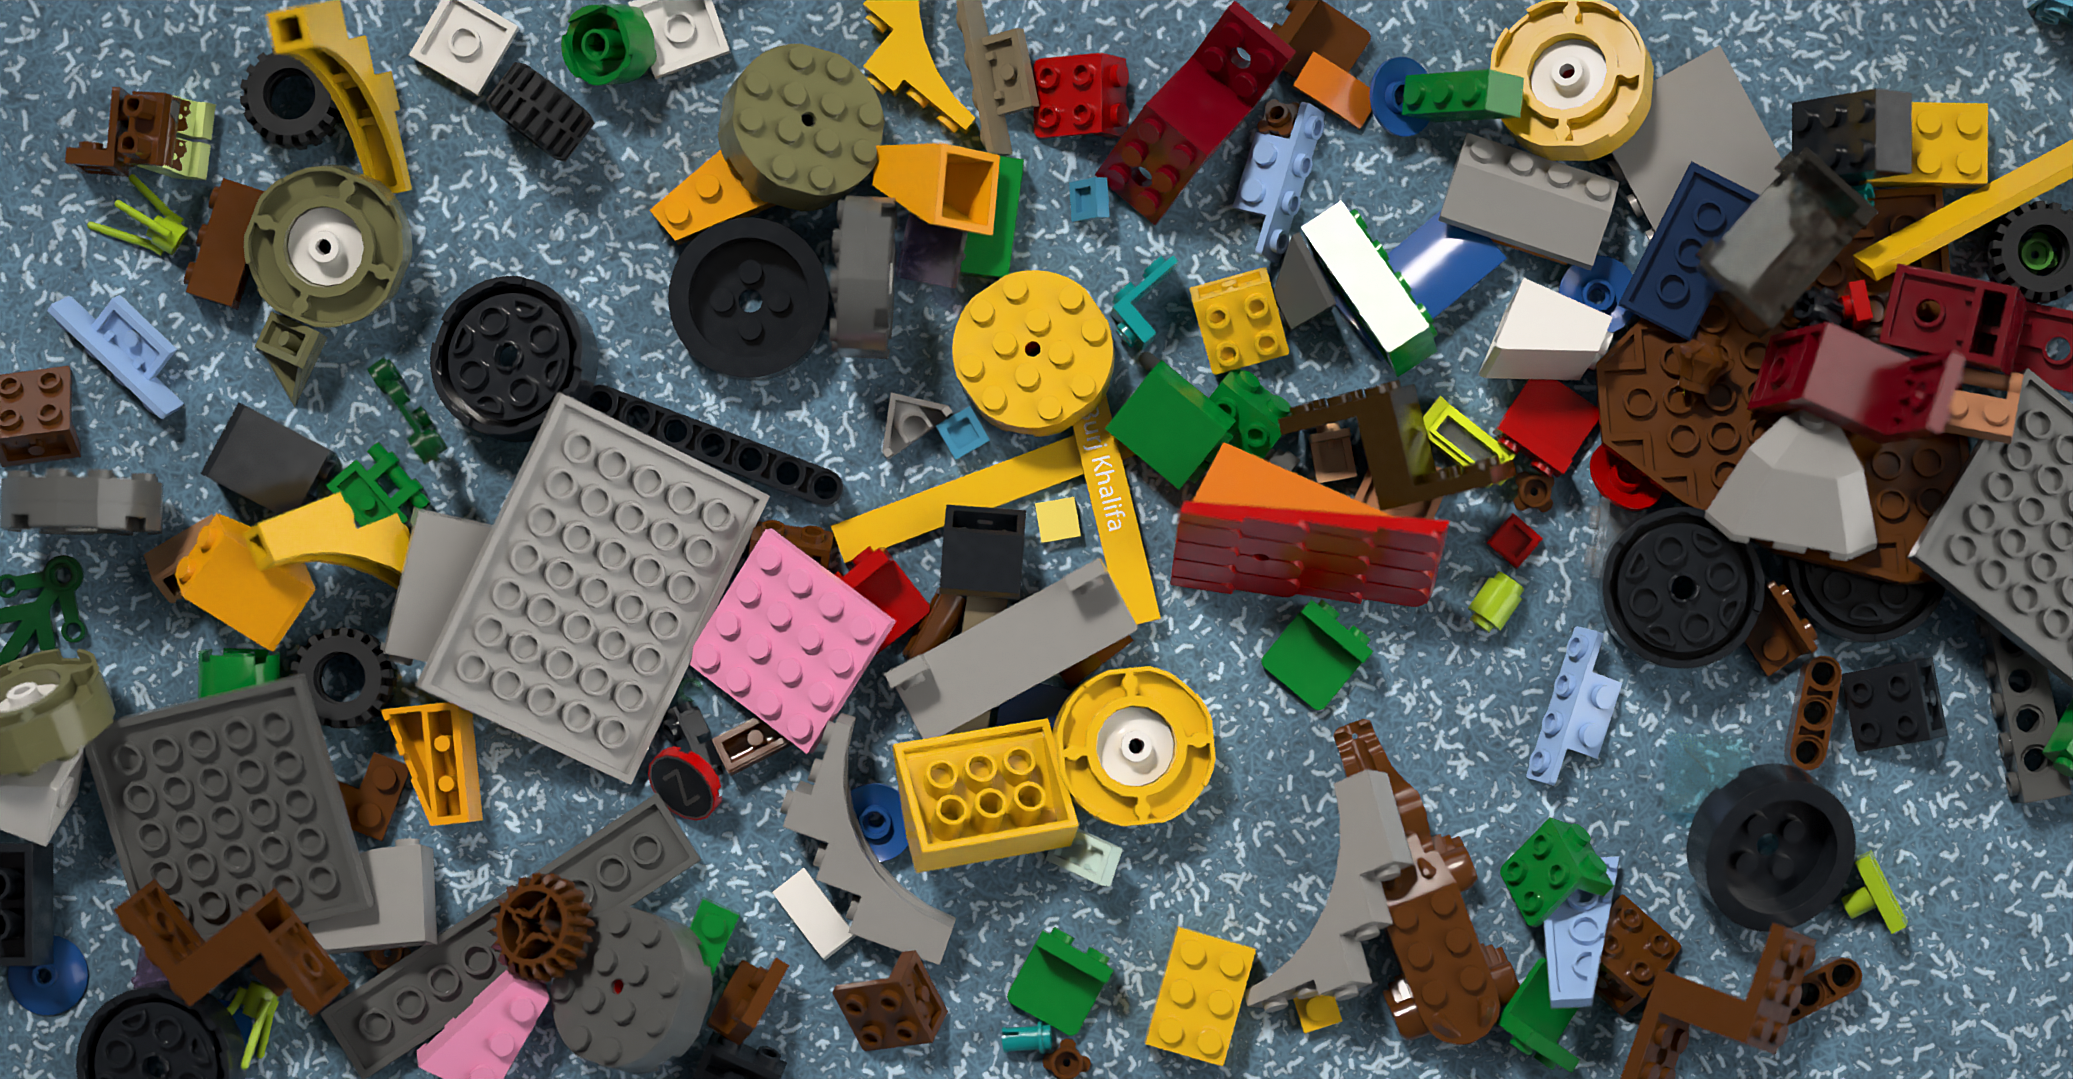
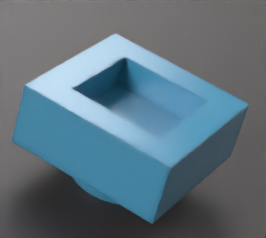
(1089, 199)
(962, 433)

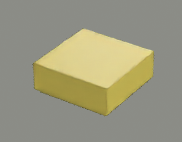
(1057, 520)

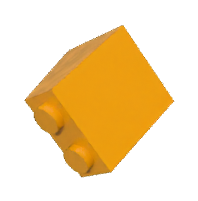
(941, 183)
(227, 584)

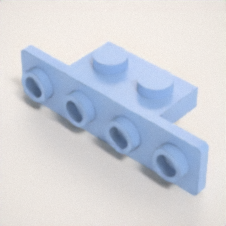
(1276, 179)
(125, 347)
(1577, 710)

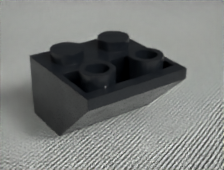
(982, 552)

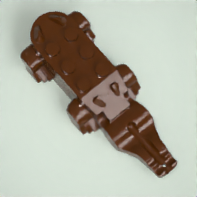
(1446, 976)

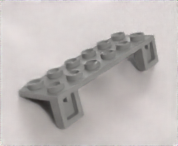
(1013, 650)

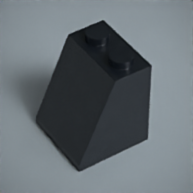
(268, 461)

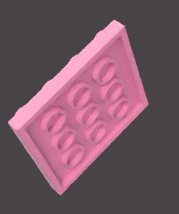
(790, 640)

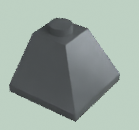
(1300, 287)

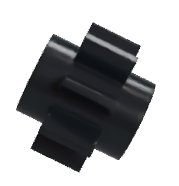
(1818, 307)

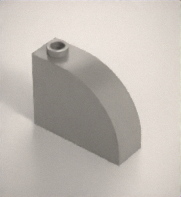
(402, 909)

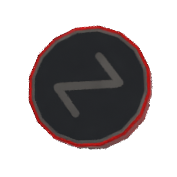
(685, 783)

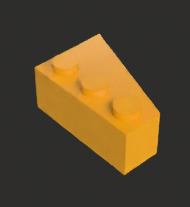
(706, 199)
(441, 759)

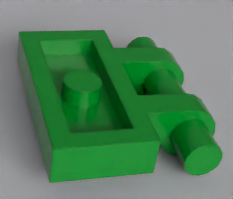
(368, 498)

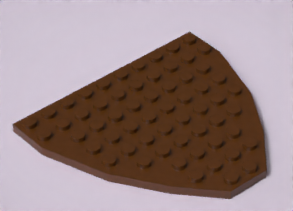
(1698, 439)

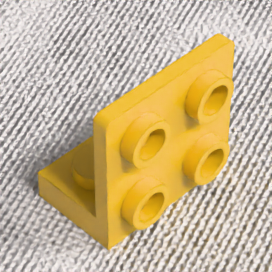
(1239, 320)

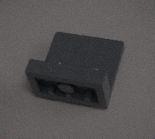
(1894, 704)

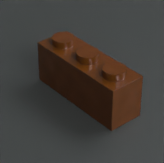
(220, 266)

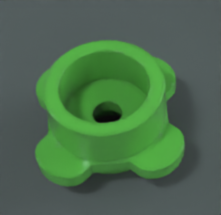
(2039, 244)

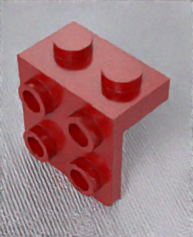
(1081, 96)
(1547, 425)
(888, 588)

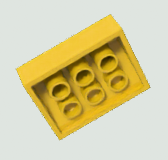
(983, 795)

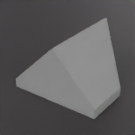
(910, 420)

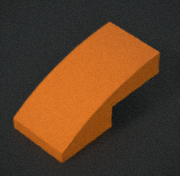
(1335, 90)

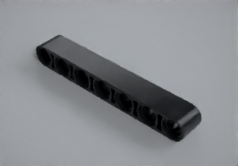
(734, 447)

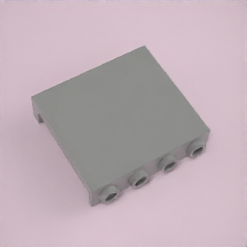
(1700, 118)
(432, 578)

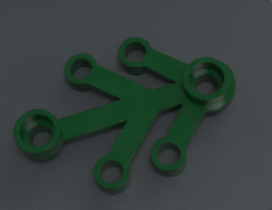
(424, 441)
(36, 614)

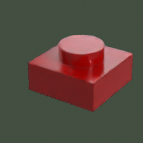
(1856, 305)

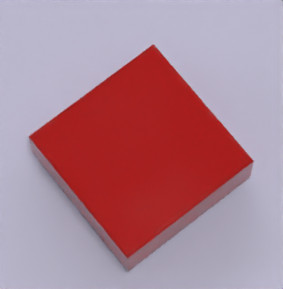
(1514, 541)

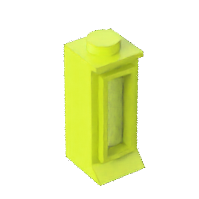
(1460, 437)

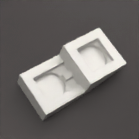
(814, 913)

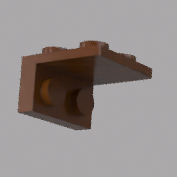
(92, 157)
(37, 417)
(1778, 632)
(1632, 956)
(893, 1009)

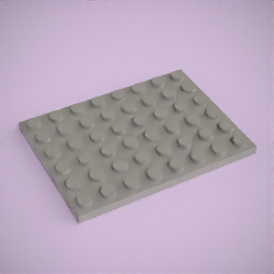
(593, 589)

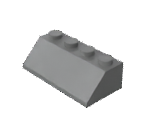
(1528, 201)

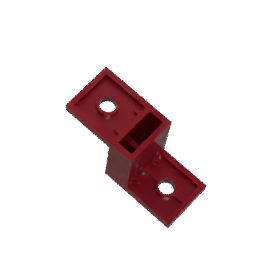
(1195, 112)
(1980, 321)
(1857, 383)

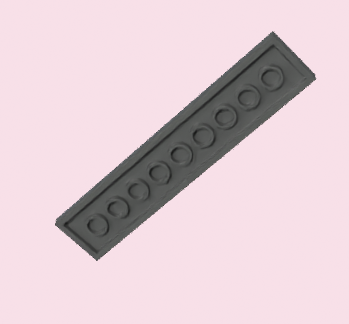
(442, 979)

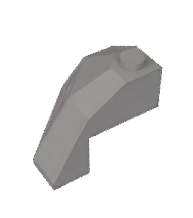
(1799, 491)

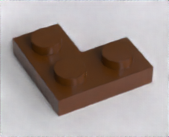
(375, 802)

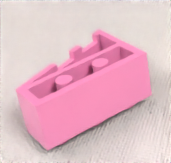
(488, 1033)

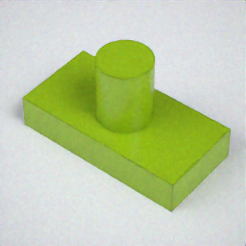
(1875, 894)

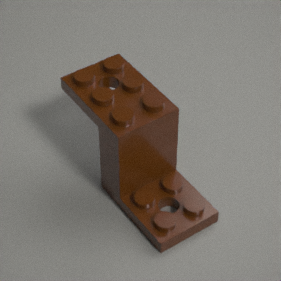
(200, 965)
(1753, 1021)

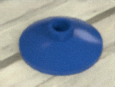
(1387, 96)
(1607, 276)
(890, 837)
(63, 990)

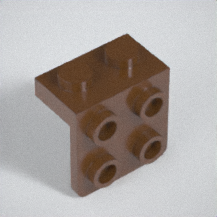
(1321, 29)

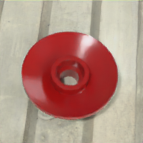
(1621, 483)

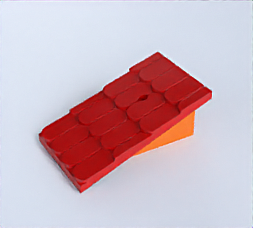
(1290, 536)

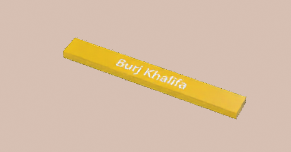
(1115, 513)

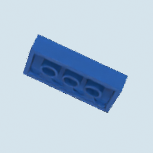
(1439, 267)

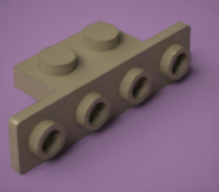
(998, 72)

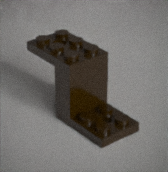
(1397, 445)

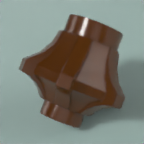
(1701, 362)

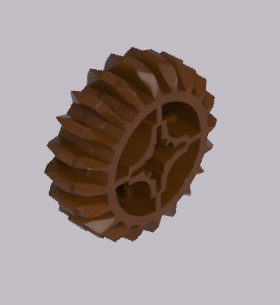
(522, 938)

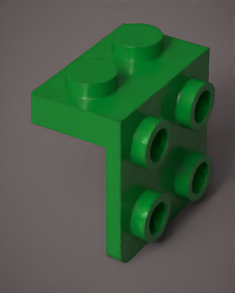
(1254, 412)
(1316, 654)
(1552, 868)
(1060, 981)
(1536, 1023)

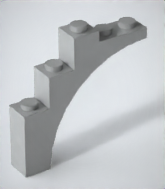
(826, 812)
(1369, 852)

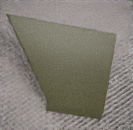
(291, 352)

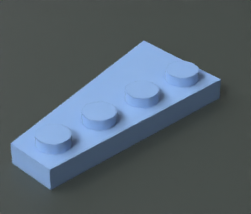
(1576, 943)

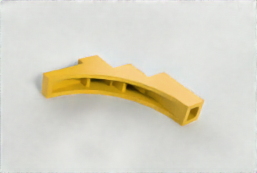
(907, 61)
(344, 66)
(328, 535)

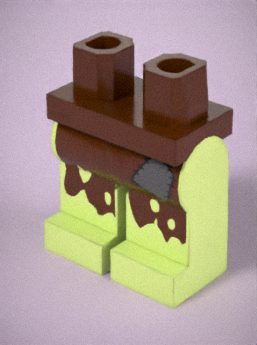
(153, 130)

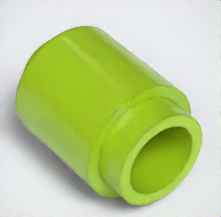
(1495, 602)

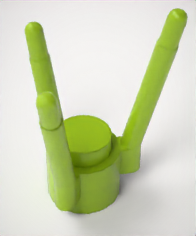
(165, 232)
(261, 1005)

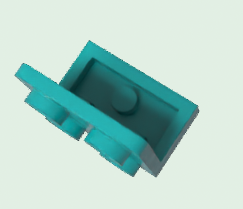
(1131, 325)

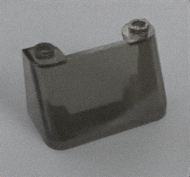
(1783, 241)

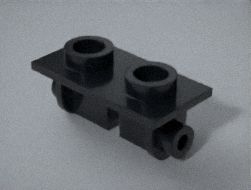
(685, 728)

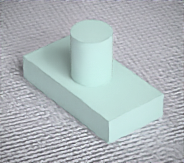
(1088, 858)

